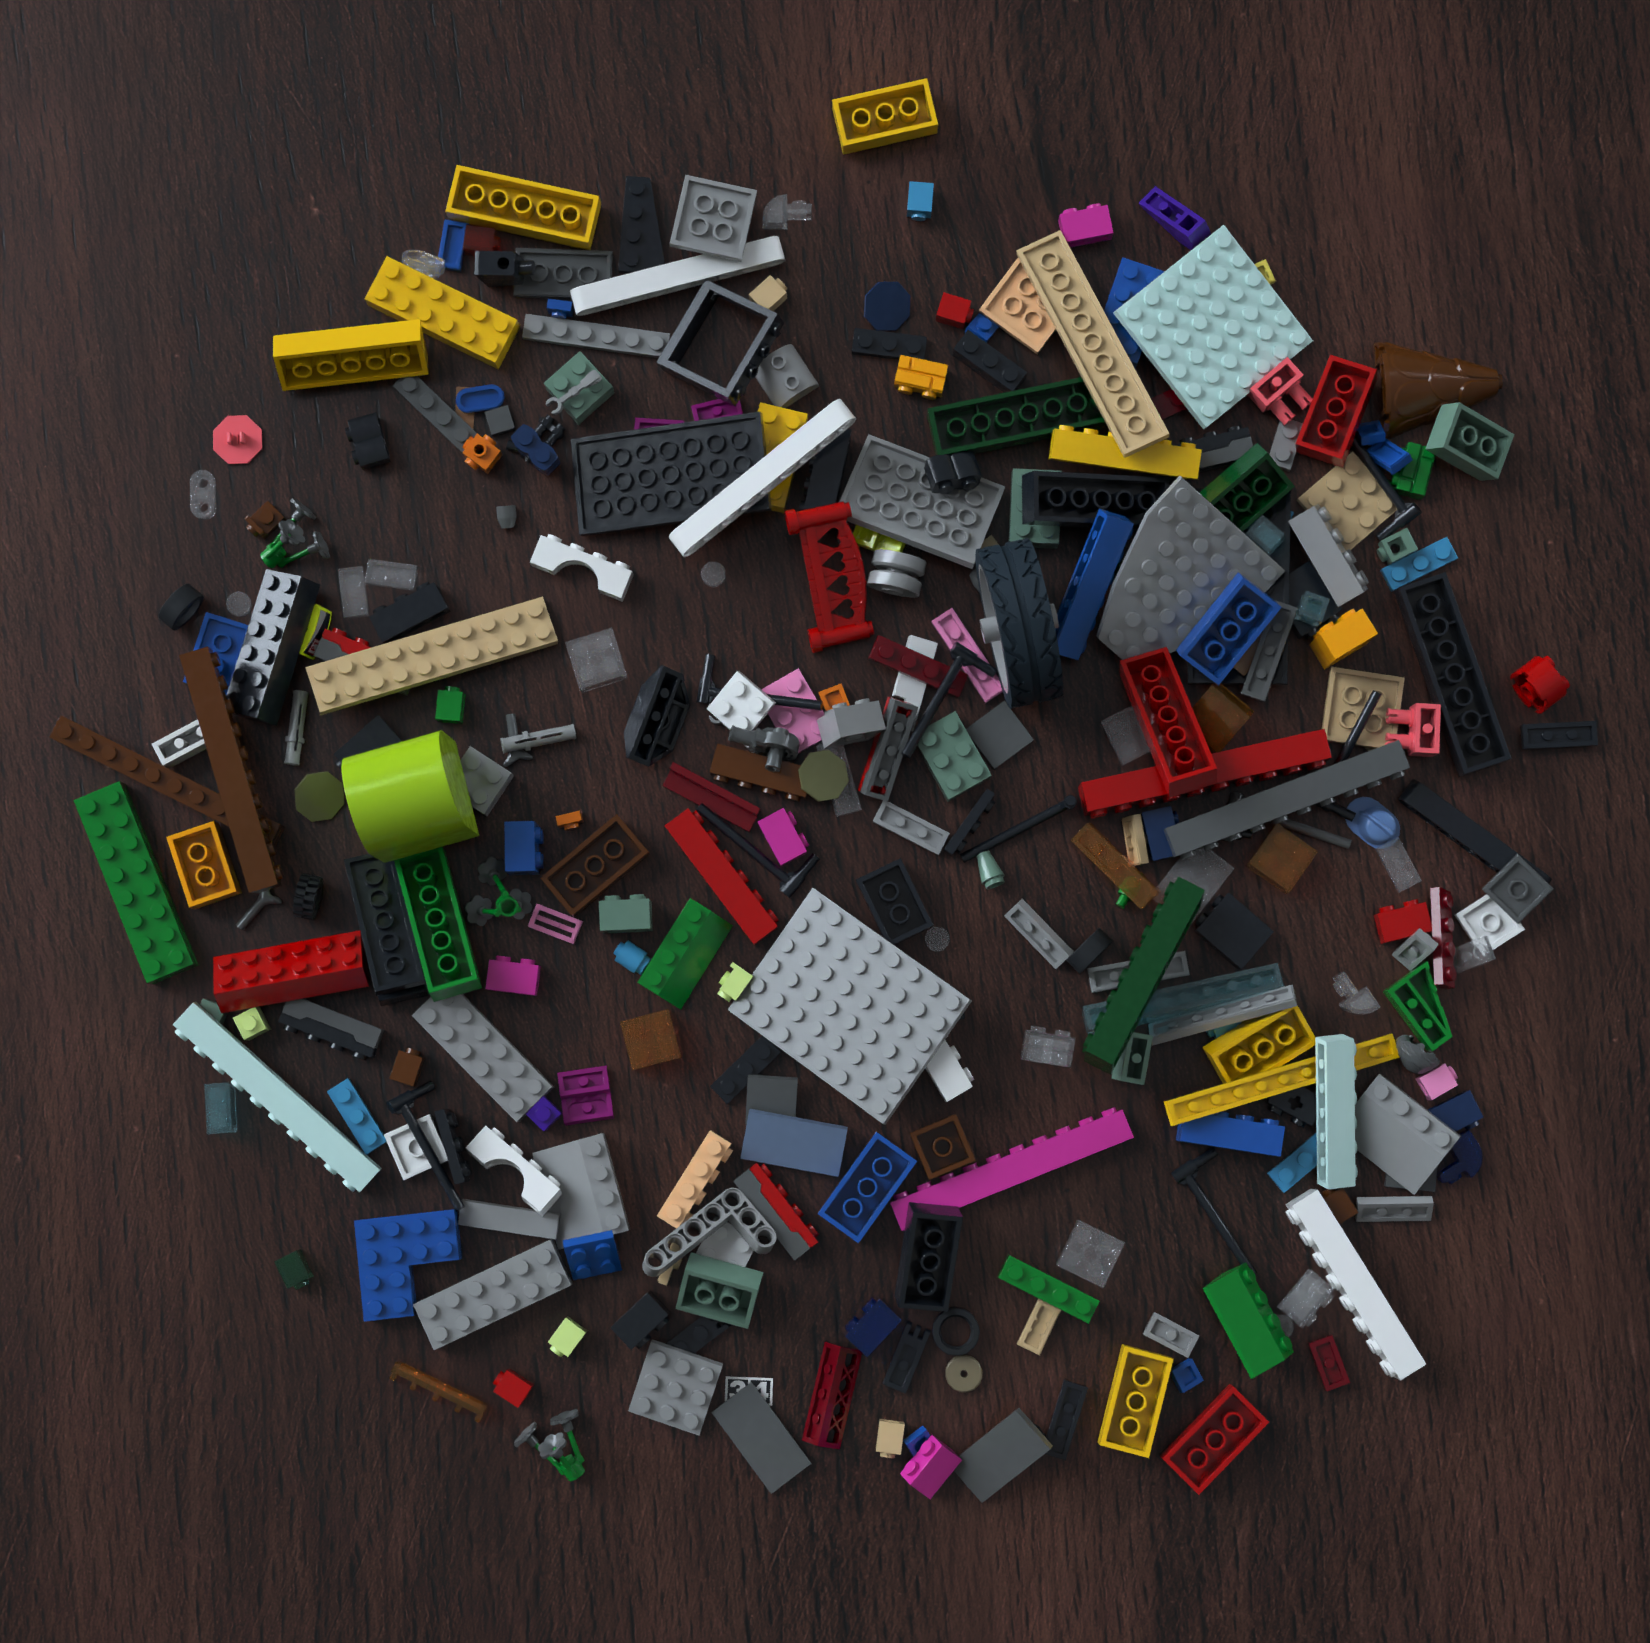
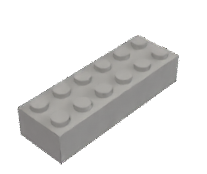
(484, 1053)
(493, 1294)

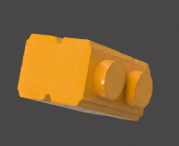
(920, 377)

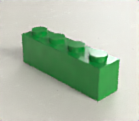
(1048, 1288)

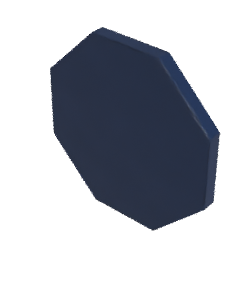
(887, 306)

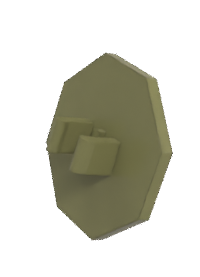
(823, 775)
(319, 796)

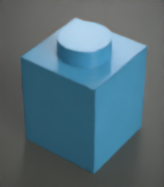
(920, 200)

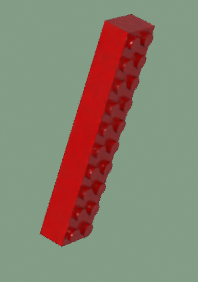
(1233, 766)

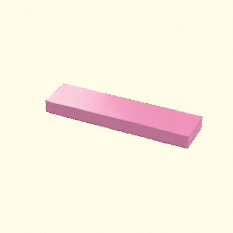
(953, 631)

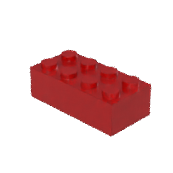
(1336, 411)
(1214, 1439)

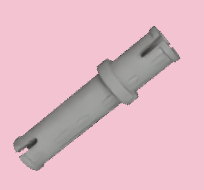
(296, 728)
(567, 733)

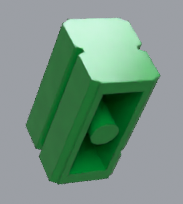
(1414, 477)

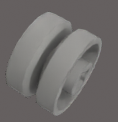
(896, 573)

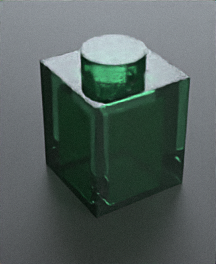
(294, 1270)

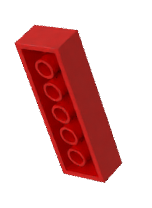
(1168, 722)
(290, 971)

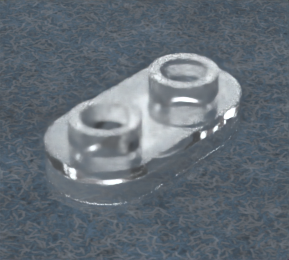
(424, 262)
(204, 495)

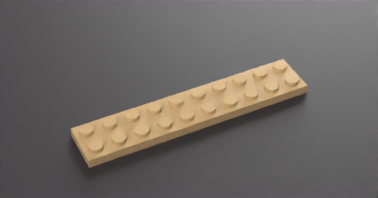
(1092, 344)
(431, 655)

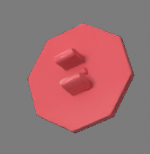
(237, 439)

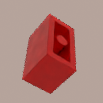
(1402, 922)

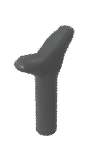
(513, 756)
(264, 898)

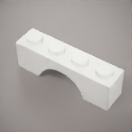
(552, 556)
(491, 1150)

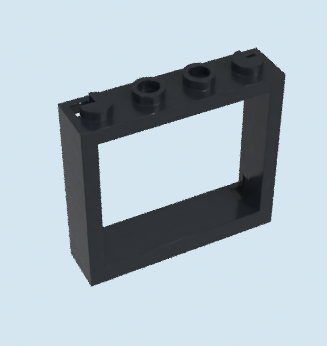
(691, 324)

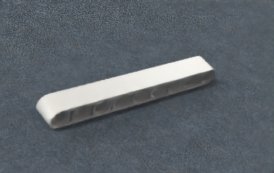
(674, 277)
(762, 478)

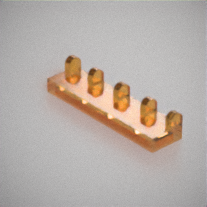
(1115, 865)
(439, 1388)

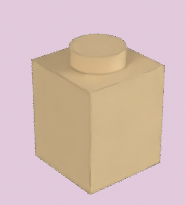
(769, 293)
(889, 1438)

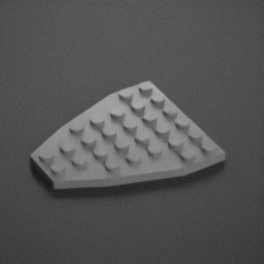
(1176, 572)

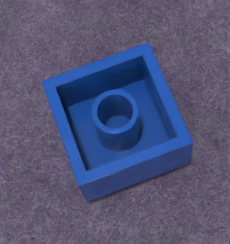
(522, 848)

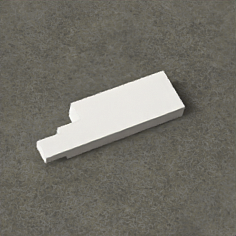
(907, 687)

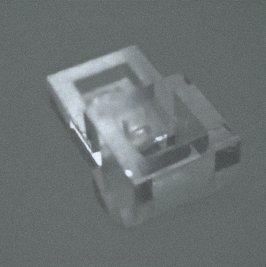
(779, 211)
(1356, 1002)

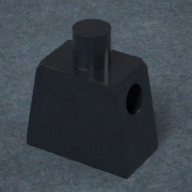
(502, 268)

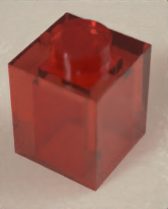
(480, 239)

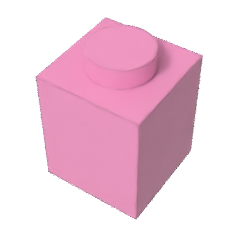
(1437, 1081)

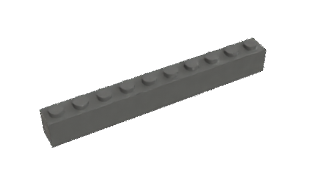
(1286, 799)

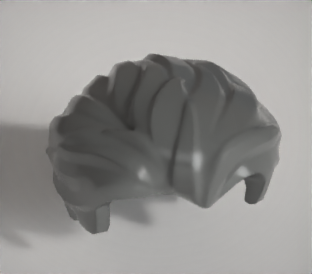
(1414, 1056)

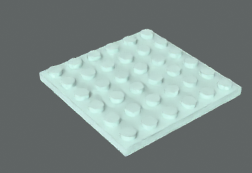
(1212, 326)

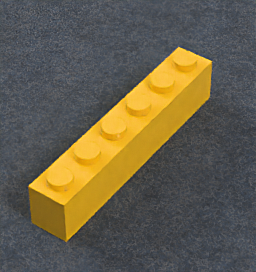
(1103, 451)

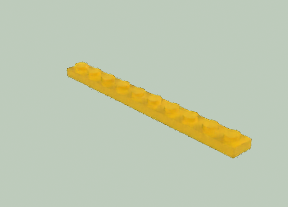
(1269, 1083)

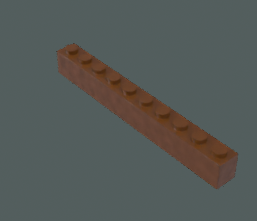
(230, 770)
(147, 772)

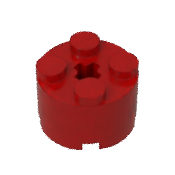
(1539, 683)

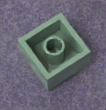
(588, 399)
(625, 915)

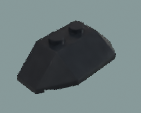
(656, 717)

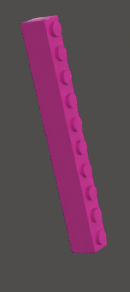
(1020, 1164)

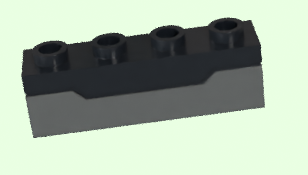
(1220, 449)
(331, 1026)

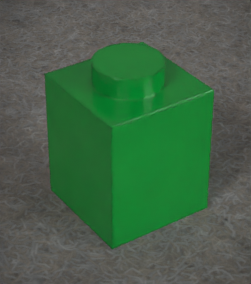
(450, 705)

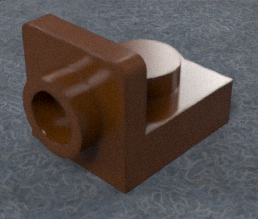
(264, 520)

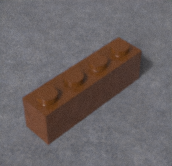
(750, 771)

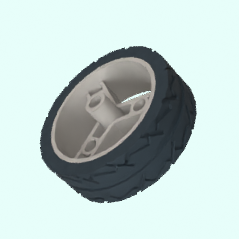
(1019, 623)

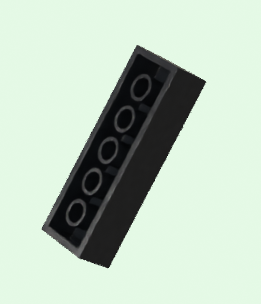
(1076, 497)
(272, 646)

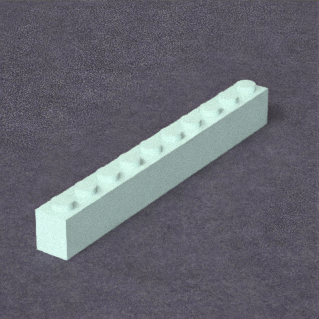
(277, 1097)

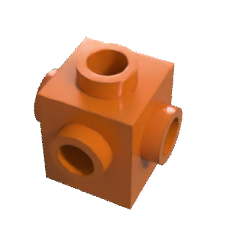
(487, 459)

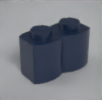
(540, 453)

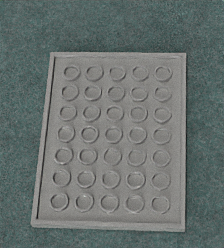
(849, 1006)

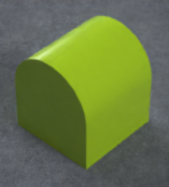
(409, 797)

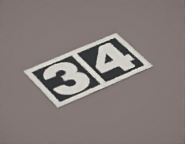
(735, 1384)

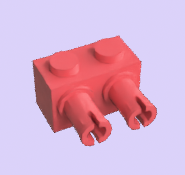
(1281, 380)
(1423, 726)

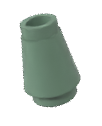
(990, 872)

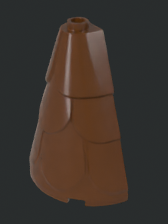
(1420, 382)

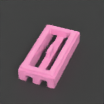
(575, 931)

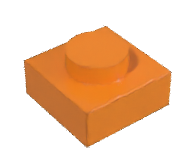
(833, 696)
(570, 820)

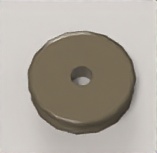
(960, 1383)

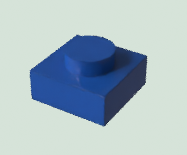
(560, 308)
(982, 327)
(1370, 433)
(1186, 1375)
(916, 1439)

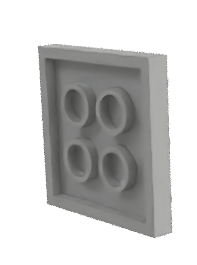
(713, 218)
(675, 1387)

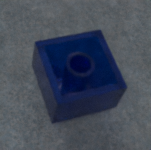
(872, 1325)

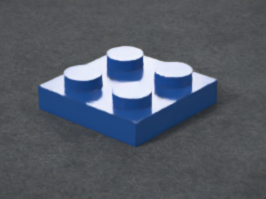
(592, 1255)

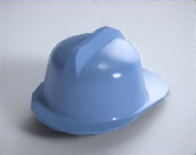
(1373, 822)

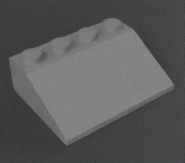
(1400, 1134)
(588, 1186)

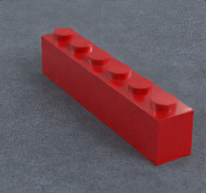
(721, 876)

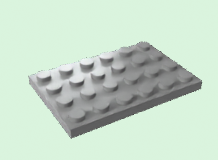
(895, 499)

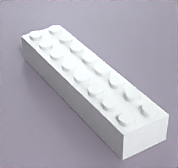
(1355, 1284)

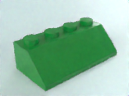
(685, 953)
(1248, 1320)

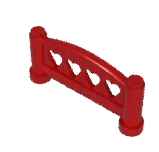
(812, 526)

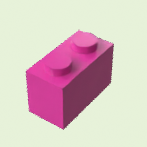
(1086, 225)
(782, 836)
(512, 976)
(930, 1466)

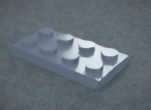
(794, 1142)

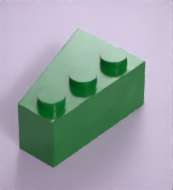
(1419, 1006)

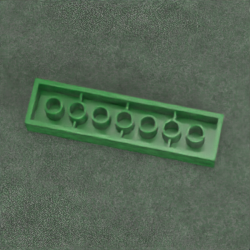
(136, 882)

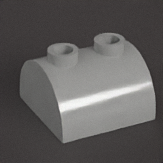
(785, 377)

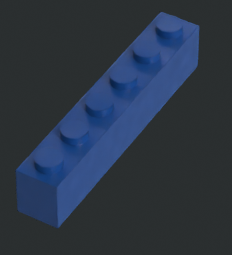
(1090, 581)

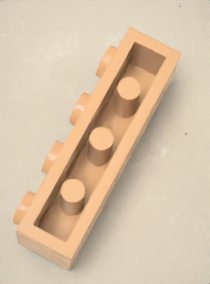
(694, 1179)

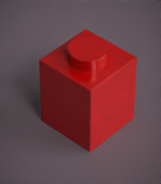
(954, 311)
(512, 1387)

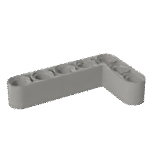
(706, 1228)

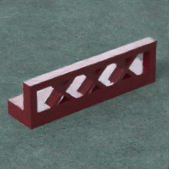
(711, 795)
(827, 1395)

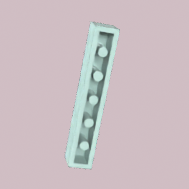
(1336, 1111)

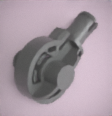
(770, 742)

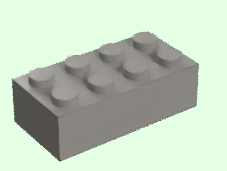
(1328, 554)

